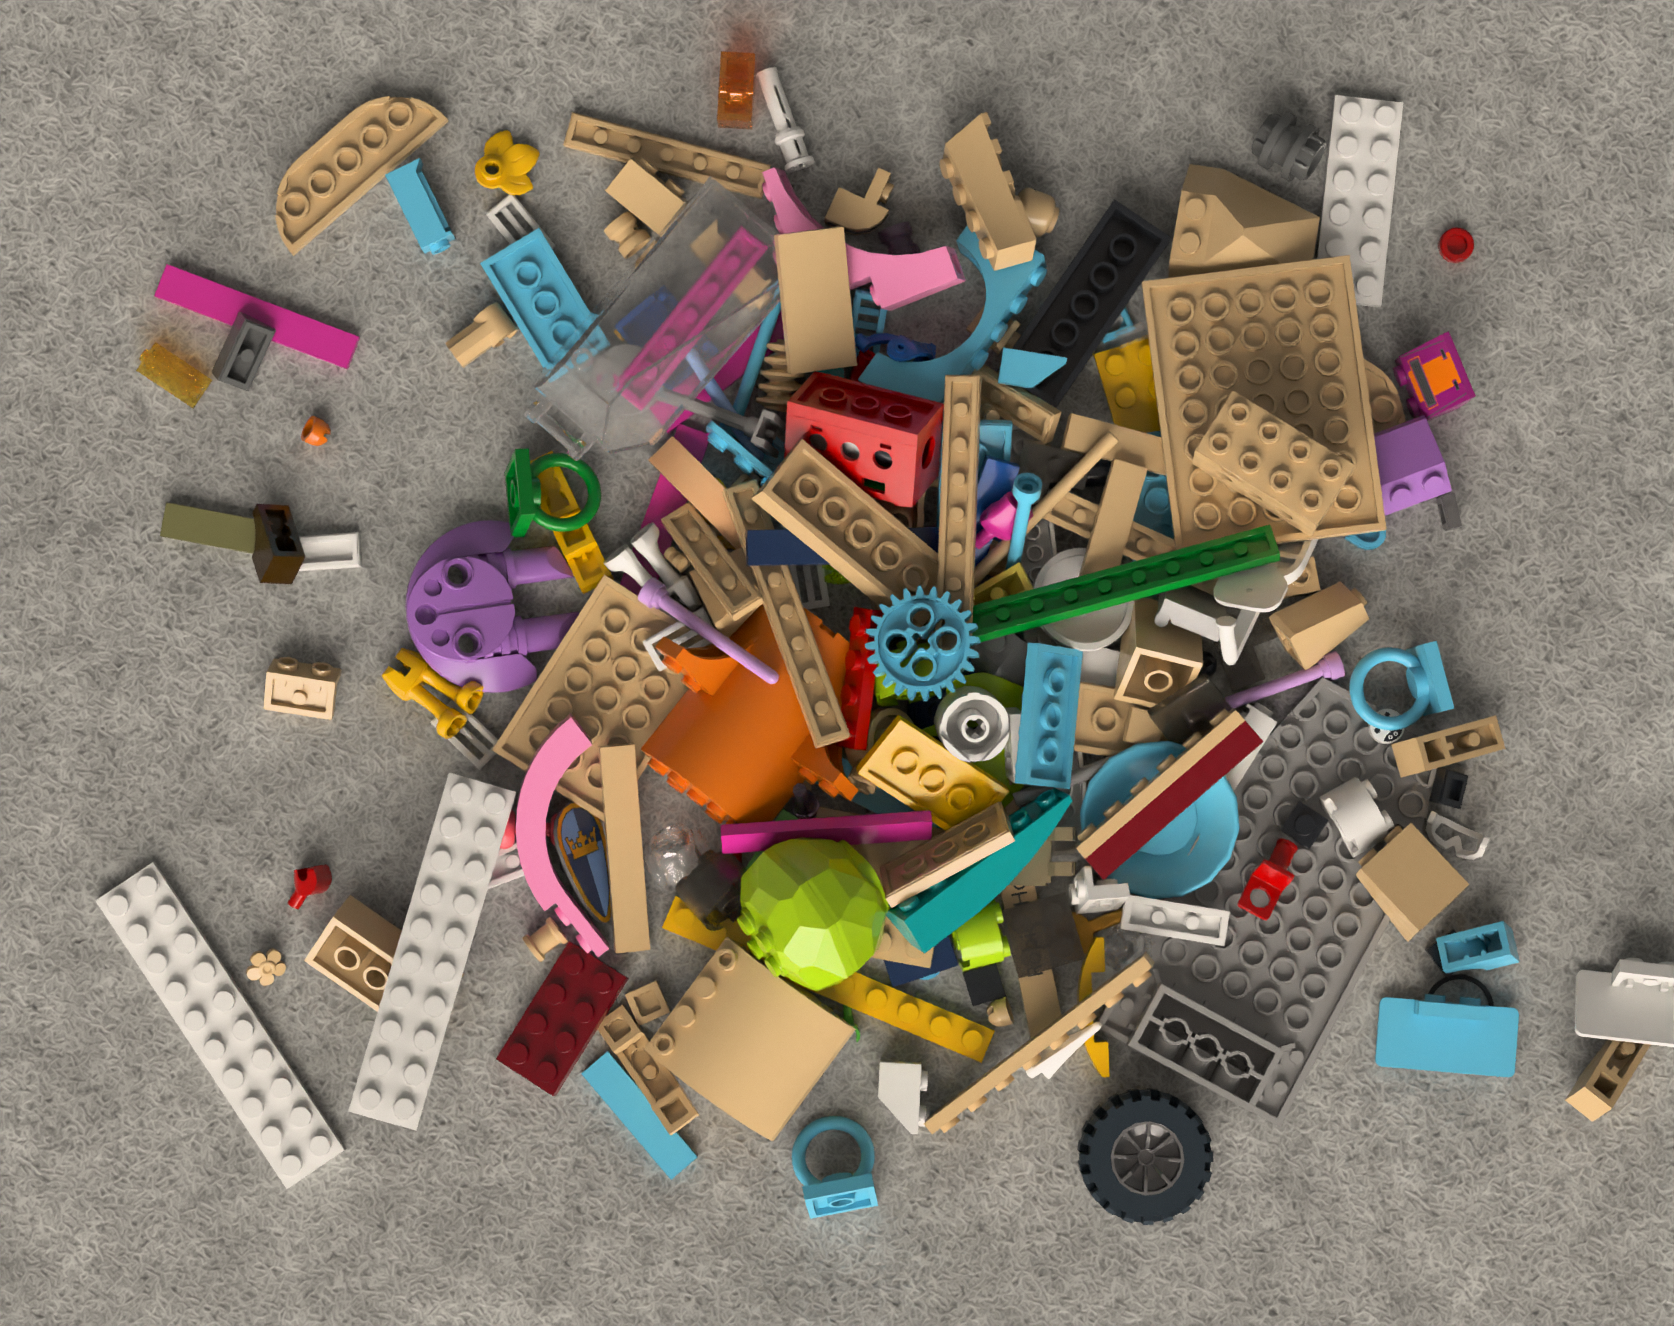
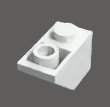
(900, 1091)

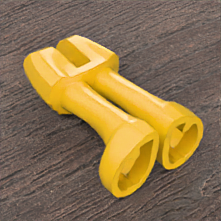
(412, 687)

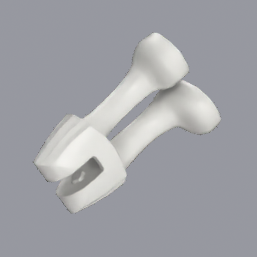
(646, 543)

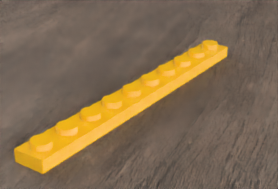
(859, 993)

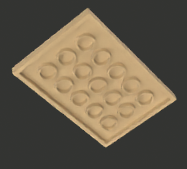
(605, 683)

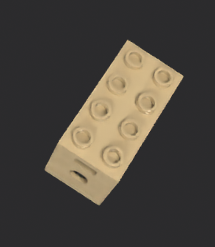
(1272, 463)

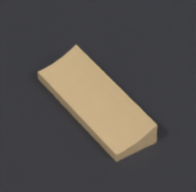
(848, 528)

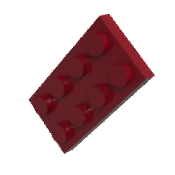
(562, 1018)

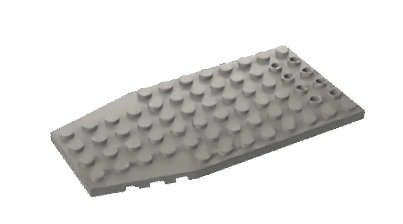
(1265, 1002)

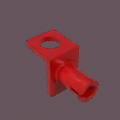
(1270, 877)

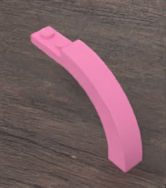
(539, 782)

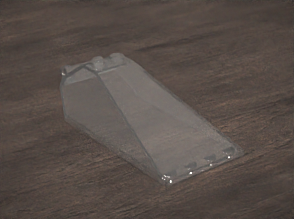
(663, 327)

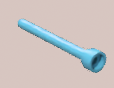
(754, 365)
(1026, 491)

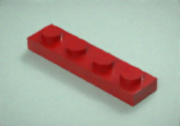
(859, 680)

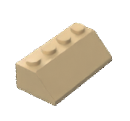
(357, 951)

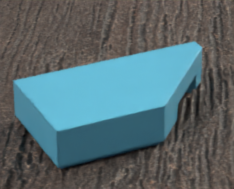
(1027, 368)

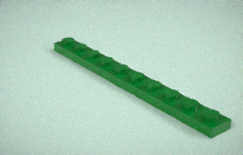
(1125, 583)

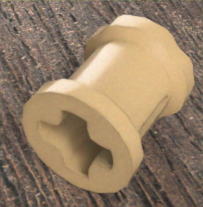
(545, 939)

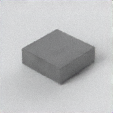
(1449, 512)

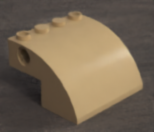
(749, 1040)

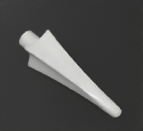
(1053, 1059)

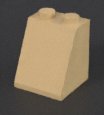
(1155, 658)
(1410, 880)

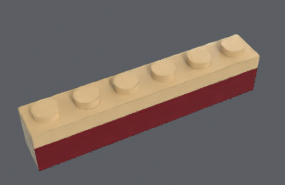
(1168, 792)

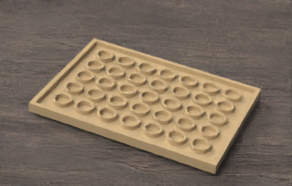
(1287, 345)

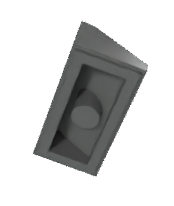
(243, 351)

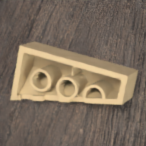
(988, 195)

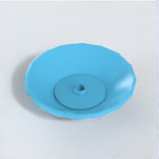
(1163, 863)

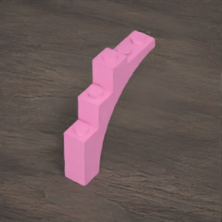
(895, 278)

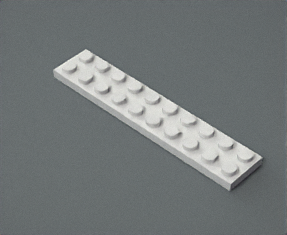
(432, 951)
(220, 1025)

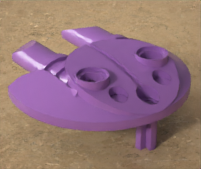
(482, 606)

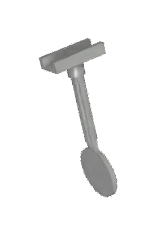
(760, 430)

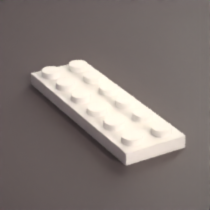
(1360, 190)

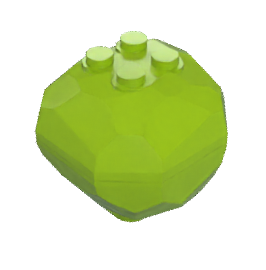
(812, 910)

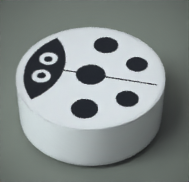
(1385, 736)

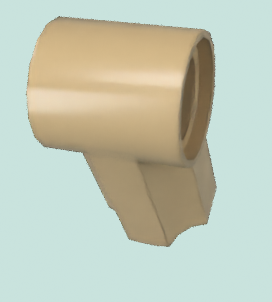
(485, 332)

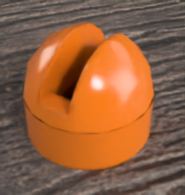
(314, 431)

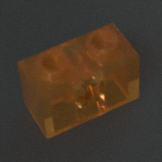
(736, 90)

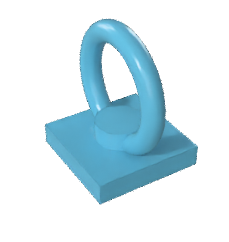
(1424, 678)
(841, 1190)

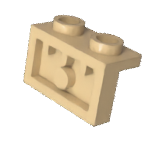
(301, 688)

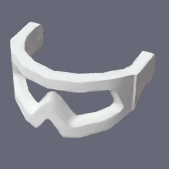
(1435, 820)

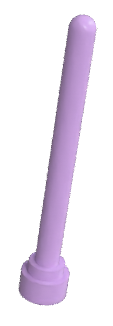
(655, 595)
(1328, 667)

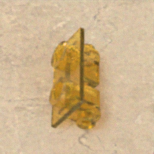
(173, 374)

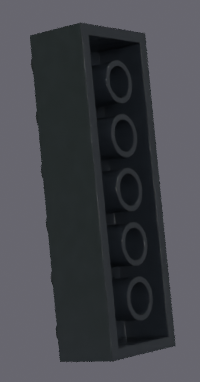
(1092, 296)

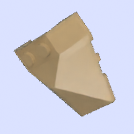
(1236, 225)

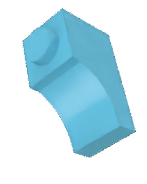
(1478, 948)

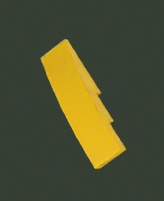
(576, 545)

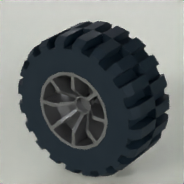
(1145, 1156)

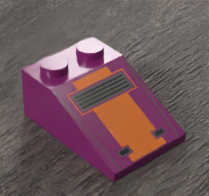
(1433, 378)

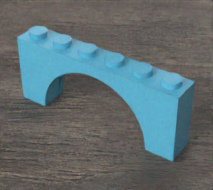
(1004, 297)

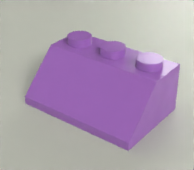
(1409, 465)

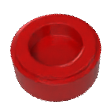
(1456, 245)

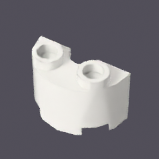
(1357, 815)

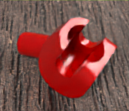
(309, 882)

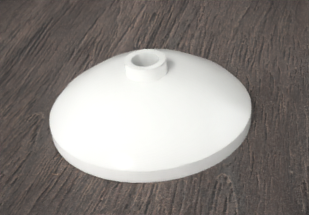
(1088, 630)

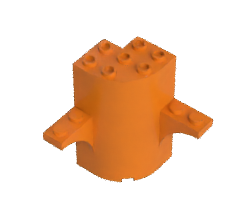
(740, 738)

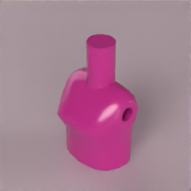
(998, 520)

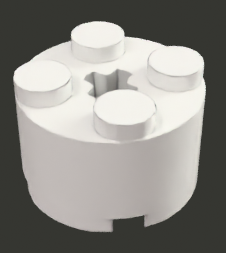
(963, 741)

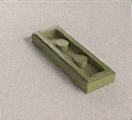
(208, 528)

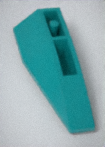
(955, 900)

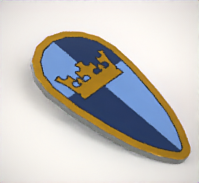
(584, 858)

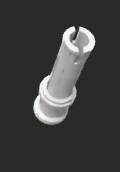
(788, 135)

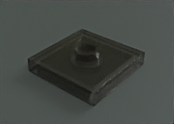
(1189, 709)

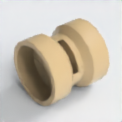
(625, 232)

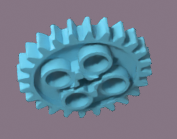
(898, 623)

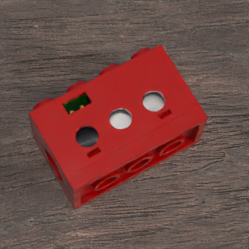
(870, 434)

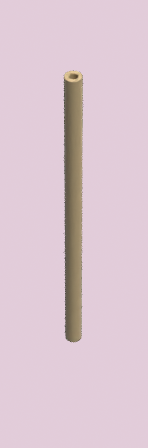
(1048, 502)

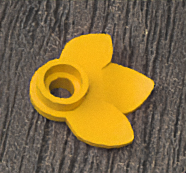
(510, 160)

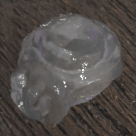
(674, 853)

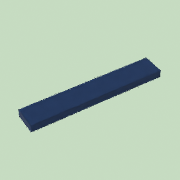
(784, 548)

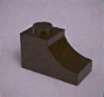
(277, 544)

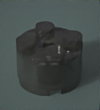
(713, 889)

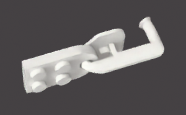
(1256, 592)

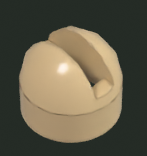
(1000, 1013)

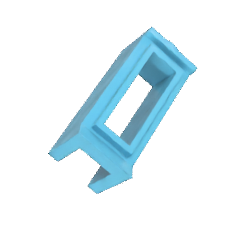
(420, 207)

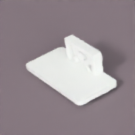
(1627, 1004)

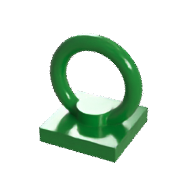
(524, 492)

